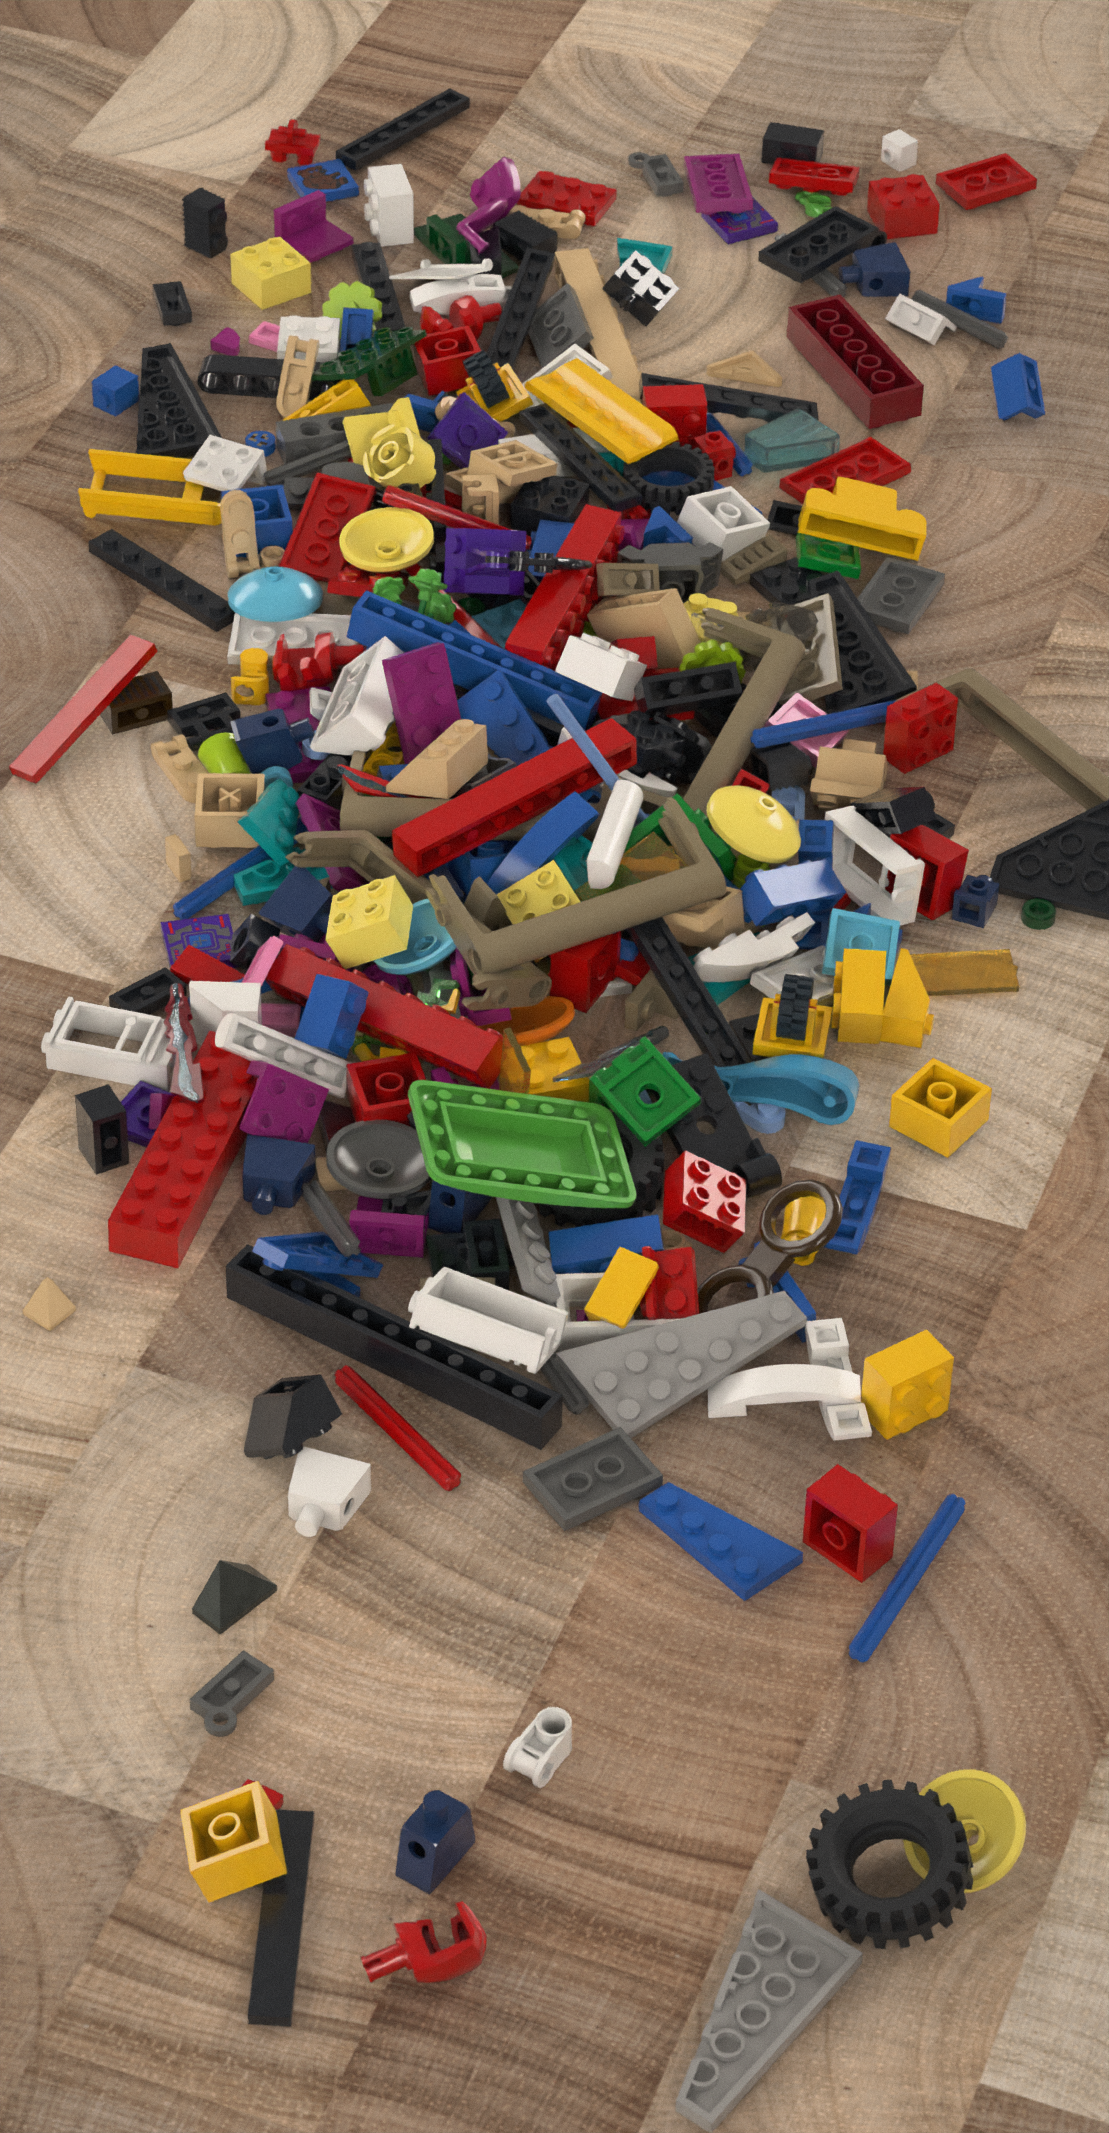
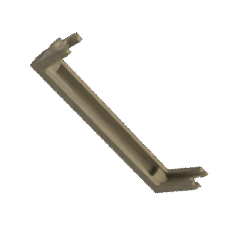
(780, 659)
(1028, 737)
(384, 814)
(374, 860)
(590, 918)

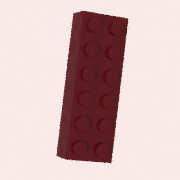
(855, 361)

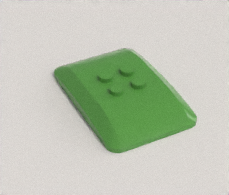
(521, 1146)

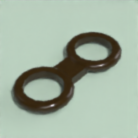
(775, 1255)

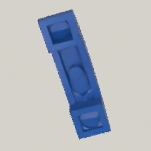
(544, 841)
(816, 846)
(860, 1195)

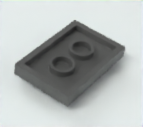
(559, 325)
(900, 594)
(592, 1478)

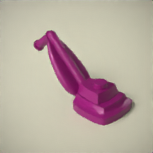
(495, 197)

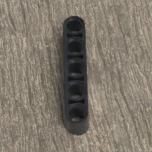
(255, 379)

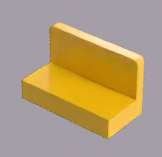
(621, 1288)

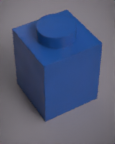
(115, 390)

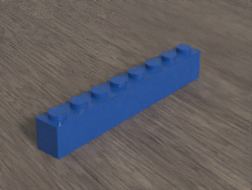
(470, 657)

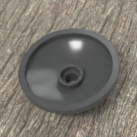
(377, 1159)

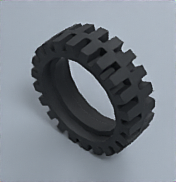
(671, 459)

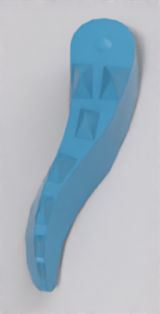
(794, 1082)

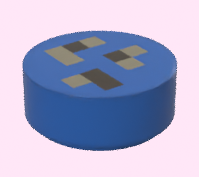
(261, 440)

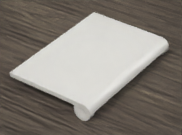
(445, 271)

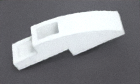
(443, 292)
(746, 954)

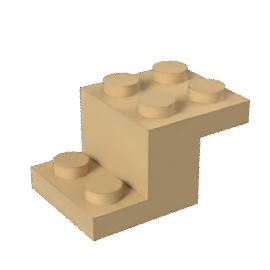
(510, 462)
(846, 777)
(710, 921)

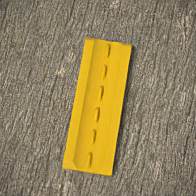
(603, 411)

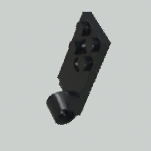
(820, 244)
(730, 1143)

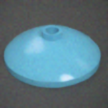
(275, 595)
(427, 944)

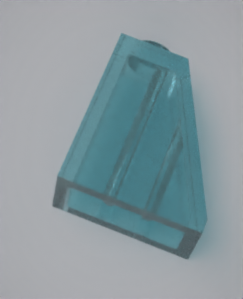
(790, 442)

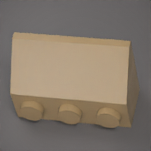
(445, 763)

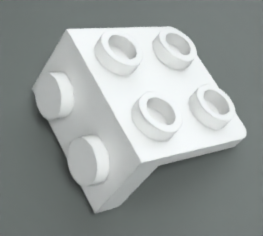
(226, 465)

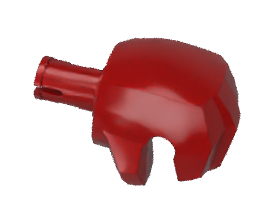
(462, 313)
(311, 666)
(419, 1950)

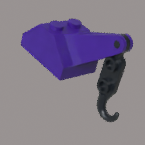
(495, 561)

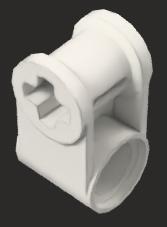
(541, 1746)

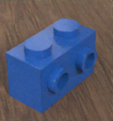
(332, 1015)

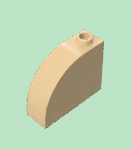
(645, 615)

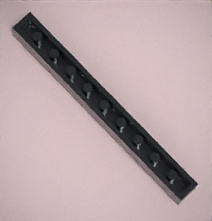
(395, 1349)

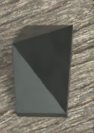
(231, 1594)

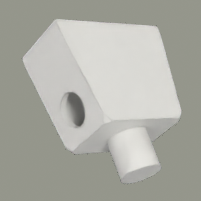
(326, 1490)

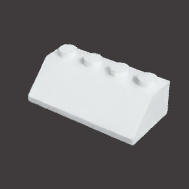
(358, 705)

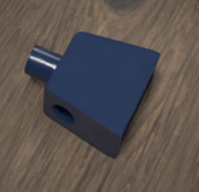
(878, 271)
(270, 739)
(299, 906)
(276, 1172)
(449, 1218)
(442, 1831)

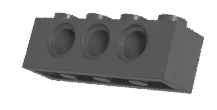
(314, 433)

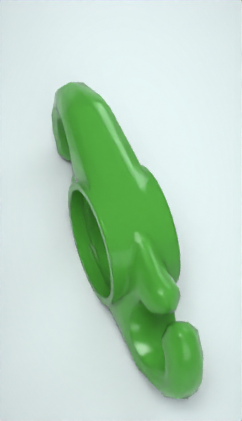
(814, 203)

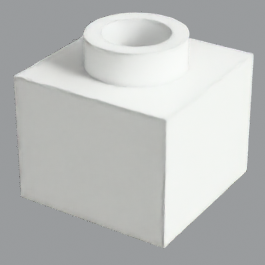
(899, 150)

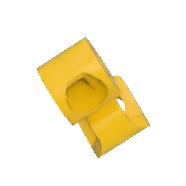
(253, 675)

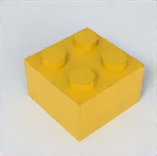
(859, 996)
(549, 1060)
(940, 1107)
(907, 1384)
(233, 1841)

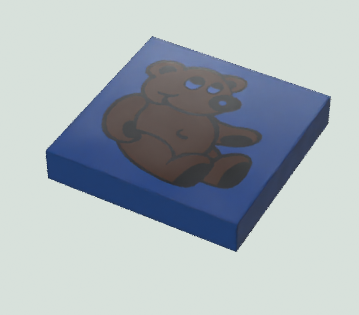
(328, 177)

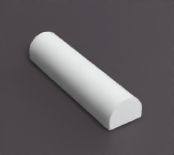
(613, 833)
(266, 1045)

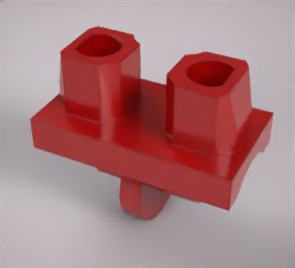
(293, 141)

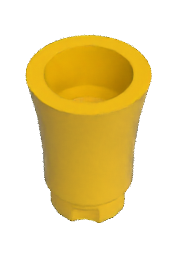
(801, 1220)

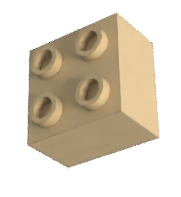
(220, 804)

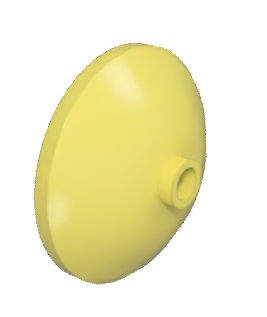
(386, 539)
(754, 824)
(985, 1809)

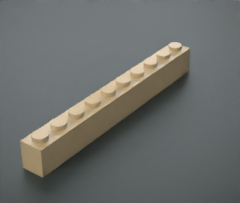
(609, 343)

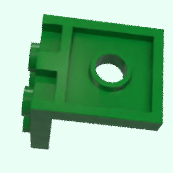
(715, 844)
(632, 1073)

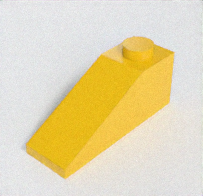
(340, 397)
(906, 1006)

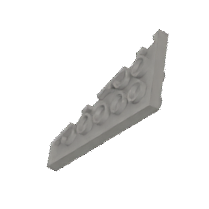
(662, 1367)
(767, 1998)

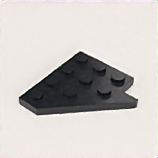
(1062, 865)

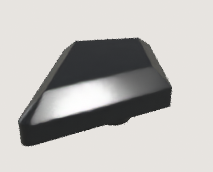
(412, 1204)

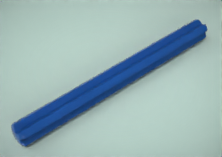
(820, 725)
(222, 881)
(906, 1578)

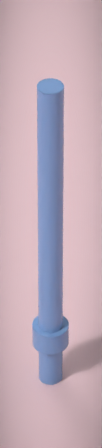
(587, 746)

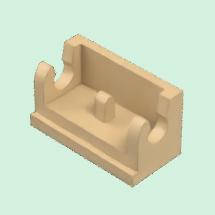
(481, 496)

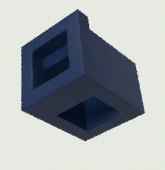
(979, 892)

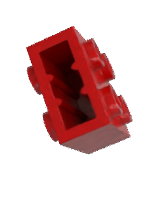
(920, 728)
(704, 1201)

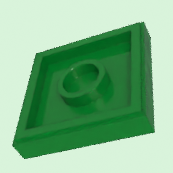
(828, 556)

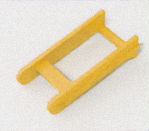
(185, 509)

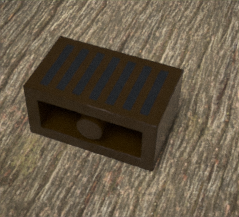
(139, 704)

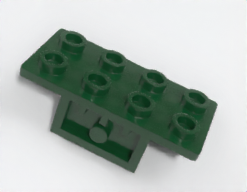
(450, 247)
(383, 357)

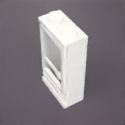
(854, 828)
(148, 1065)
(576, 1291)
(488, 1318)

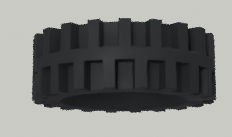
(647, 1174)
(881, 1817)

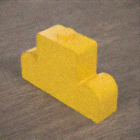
(863, 518)

